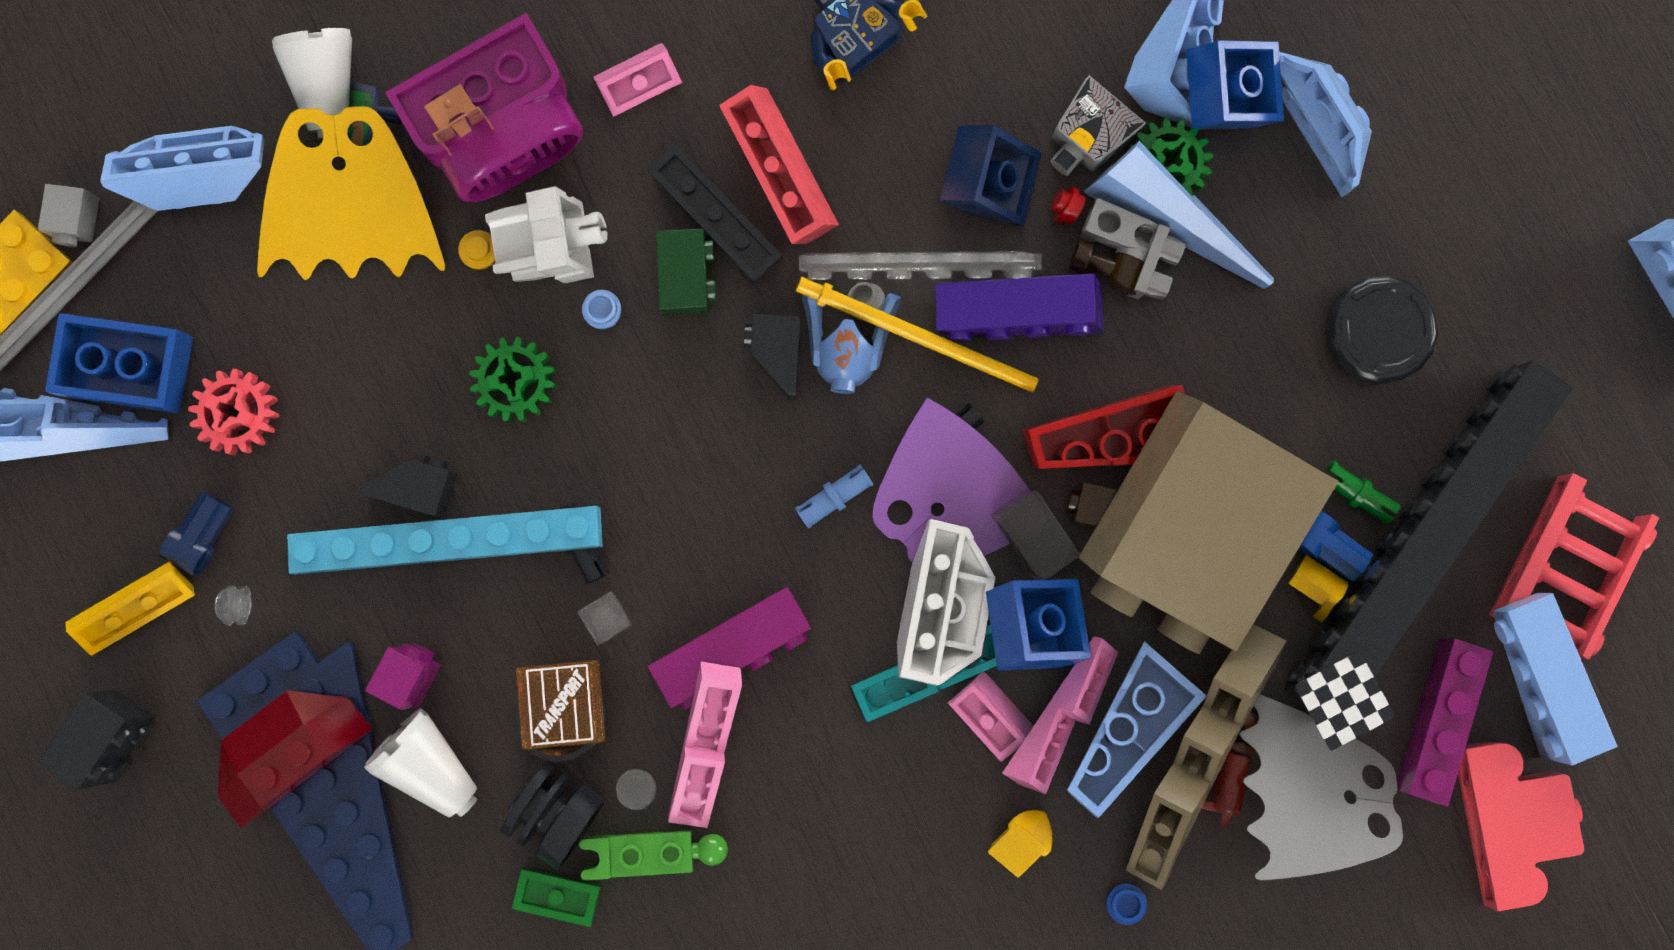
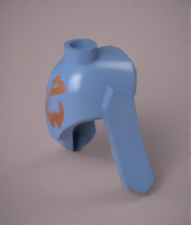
(845, 355)

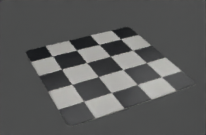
(1345, 701)

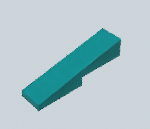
(888, 692)

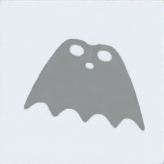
(1303, 791)

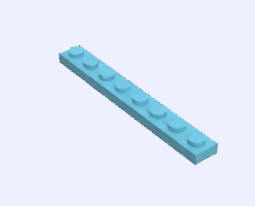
(445, 540)

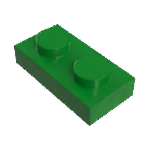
(556, 897)

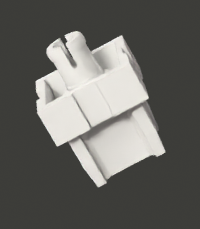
(545, 237)

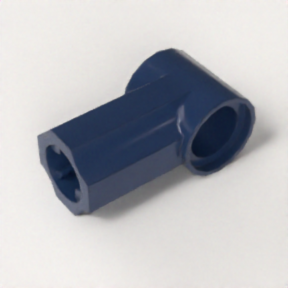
(192, 543)

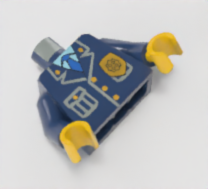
(857, 32)

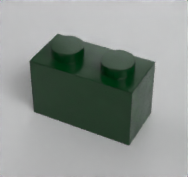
(684, 272)

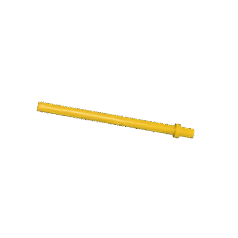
(825, 295)

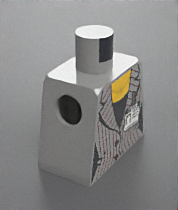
(1093, 129)

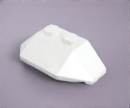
(944, 605)

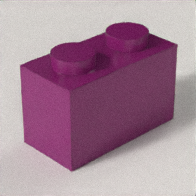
(404, 676)

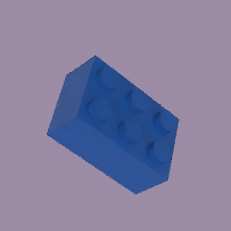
(119, 363)

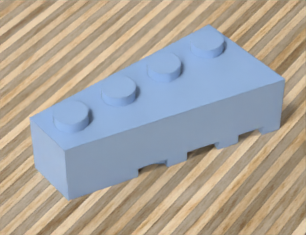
(1552, 681)
(1137, 724)

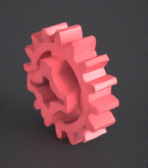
(241, 397)

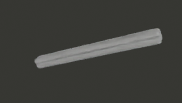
(73, 280)

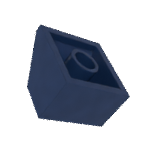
(991, 174)

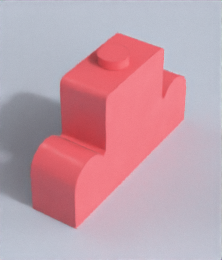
(1516, 823)

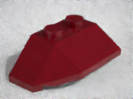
(284, 749)

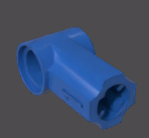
(1335, 548)

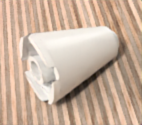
(317, 69)
(424, 766)

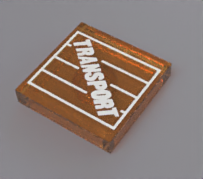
(560, 704)

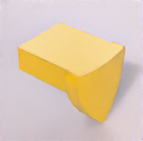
(1319, 585)
(1023, 841)

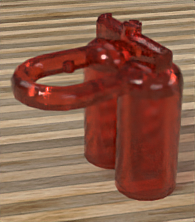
(1230, 788)

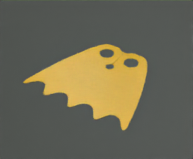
(346, 213)

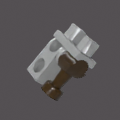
(1138, 248)

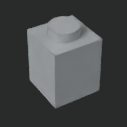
(68, 214)

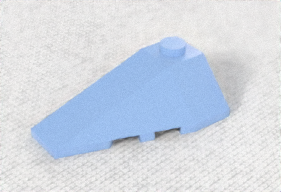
(1160, 67)

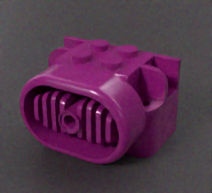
(520, 95)

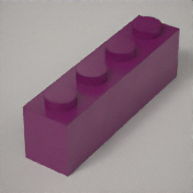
(735, 643)
(1444, 720)

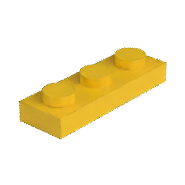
(130, 608)

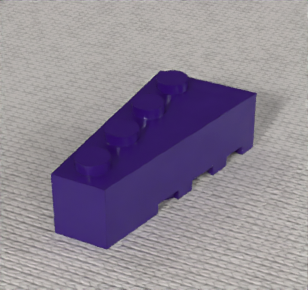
(1020, 307)

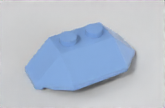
(1327, 118)
(185, 167)

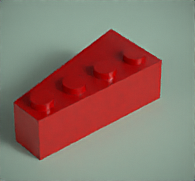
(1100, 435)

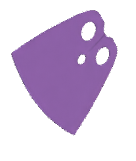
(948, 465)

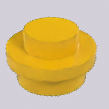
(477, 250)

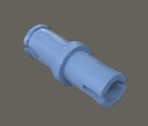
(834, 496)

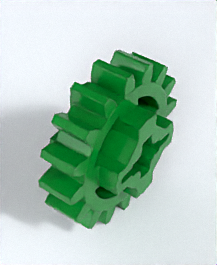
(1182, 169)
(529, 375)

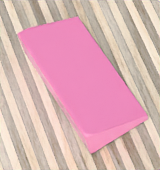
(637, 79)
(991, 716)

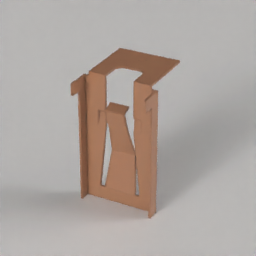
(448, 106)

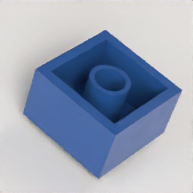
(1235, 84)
(1038, 624)

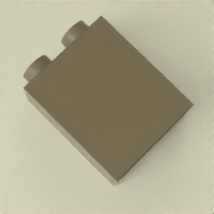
(1204, 525)

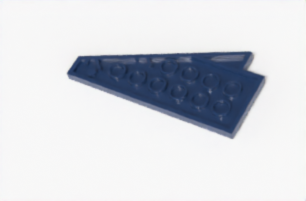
(342, 810)

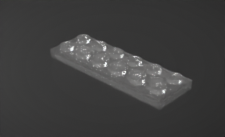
(936, 264)

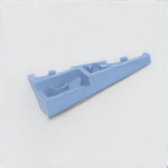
(1149, 190)
(66, 426)

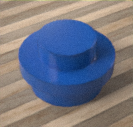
(1126, 904)

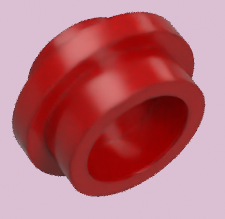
(1067, 205)

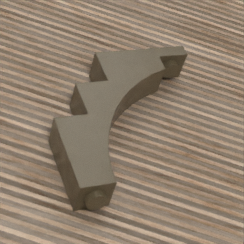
(1202, 755)

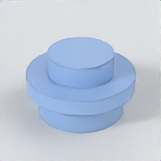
(601, 309)

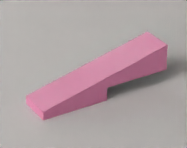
(1074, 701)
(705, 744)

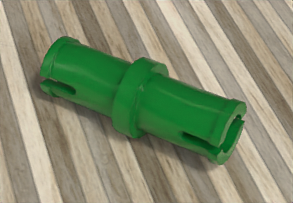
(1362, 494)

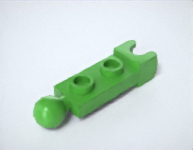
(651, 853)

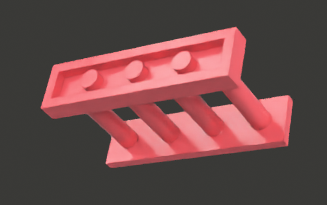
(1550, 533)

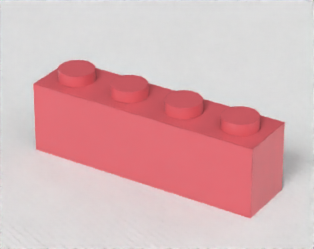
(779, 164)

